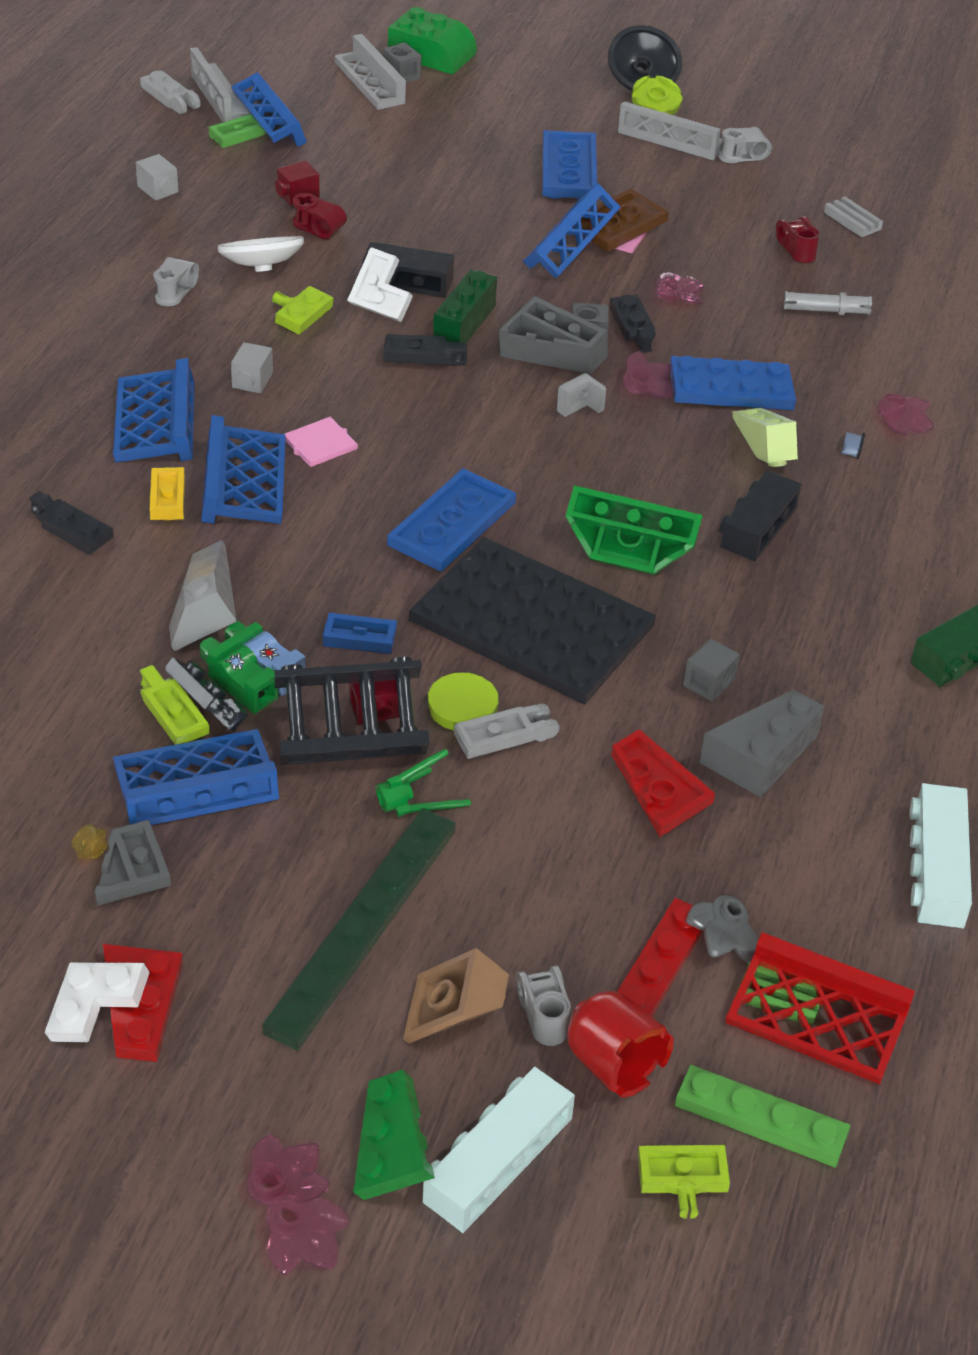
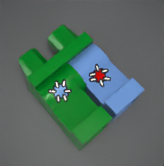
(247, 663)

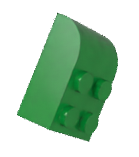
(438, 39)

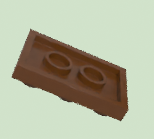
(630, 221)

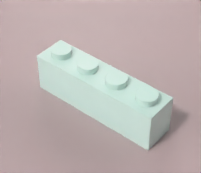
(941, 855)
(497, 1148)

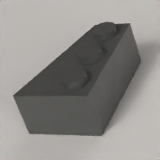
(553, 338)
(762, 742)

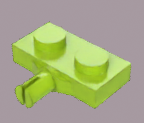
(301, 310)
(683, 1172)

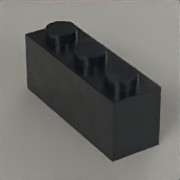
(419, 269)
(759, 515)

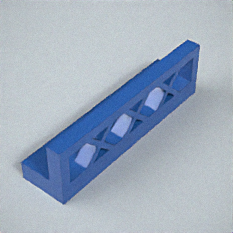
(270, 103)
(564, 227)

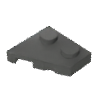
(131, 864)

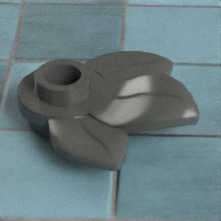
(724, 927)

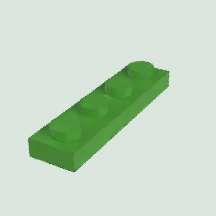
(763, 1115)

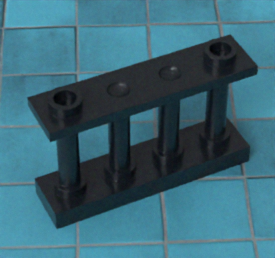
(335, 744)

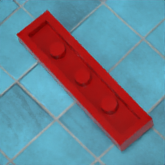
(661, 958)

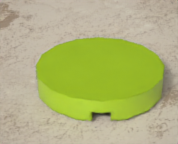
(657, 94)
(461, 698)

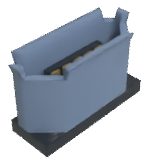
(853, 444)

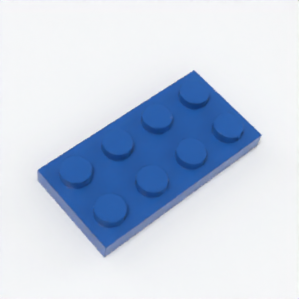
(568, 163)
(732, 383)
(451, 519)

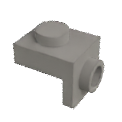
(580, 393)

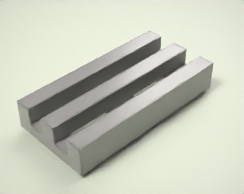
(853, 217)

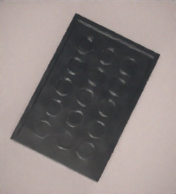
(533, 619)

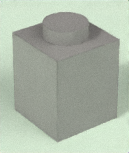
(157, 177)
(252, 367)

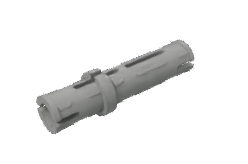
(827, 303)

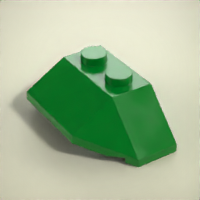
(630, 530)

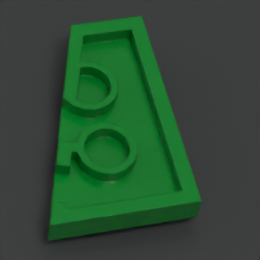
(391, 1138)

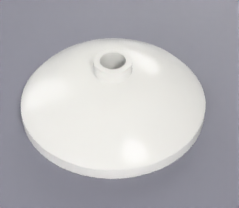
(261, 251)

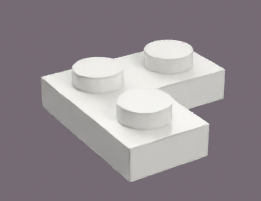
(373, 288)
(89, 988)

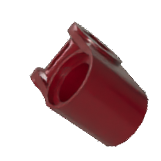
(318, 217)
(798, 238)

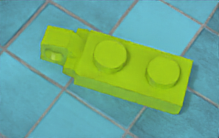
(172, 707)

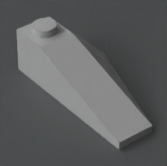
(204, 599)

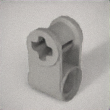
(744, 145)
(174, 280)
(545, 1005)

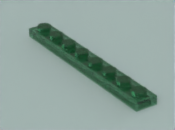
(358, 930)

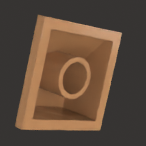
(455, 994)

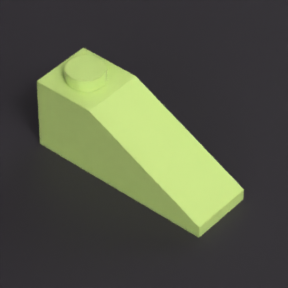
(768, 435)

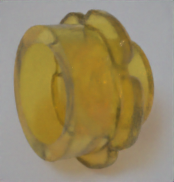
(89, 842)

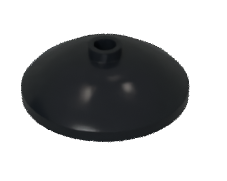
(645, 49)

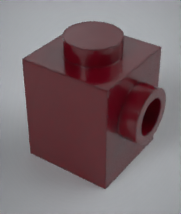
(297, 179)
(385, 700)

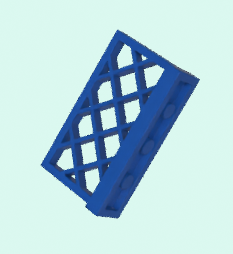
(178, 411)
(216, 475)
(200, 791)

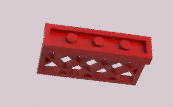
(837, 980)

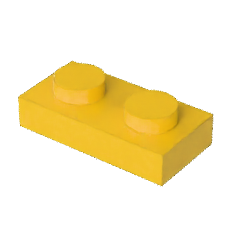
(167, 493)

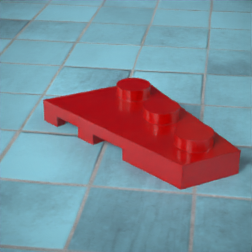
(660, 782)
(141, 1029)

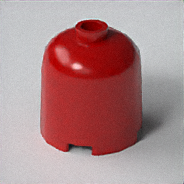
(618, 1042)

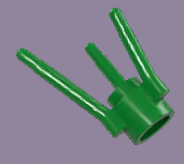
(397, 790)

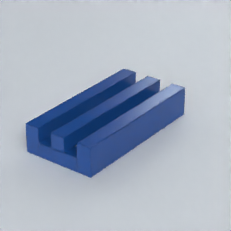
(359, 633)

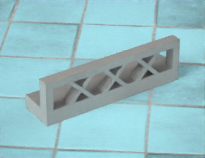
(378, 72)
(215, 87)
(669, 131)

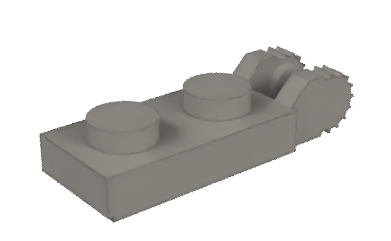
(169, 92)
(505, 730)

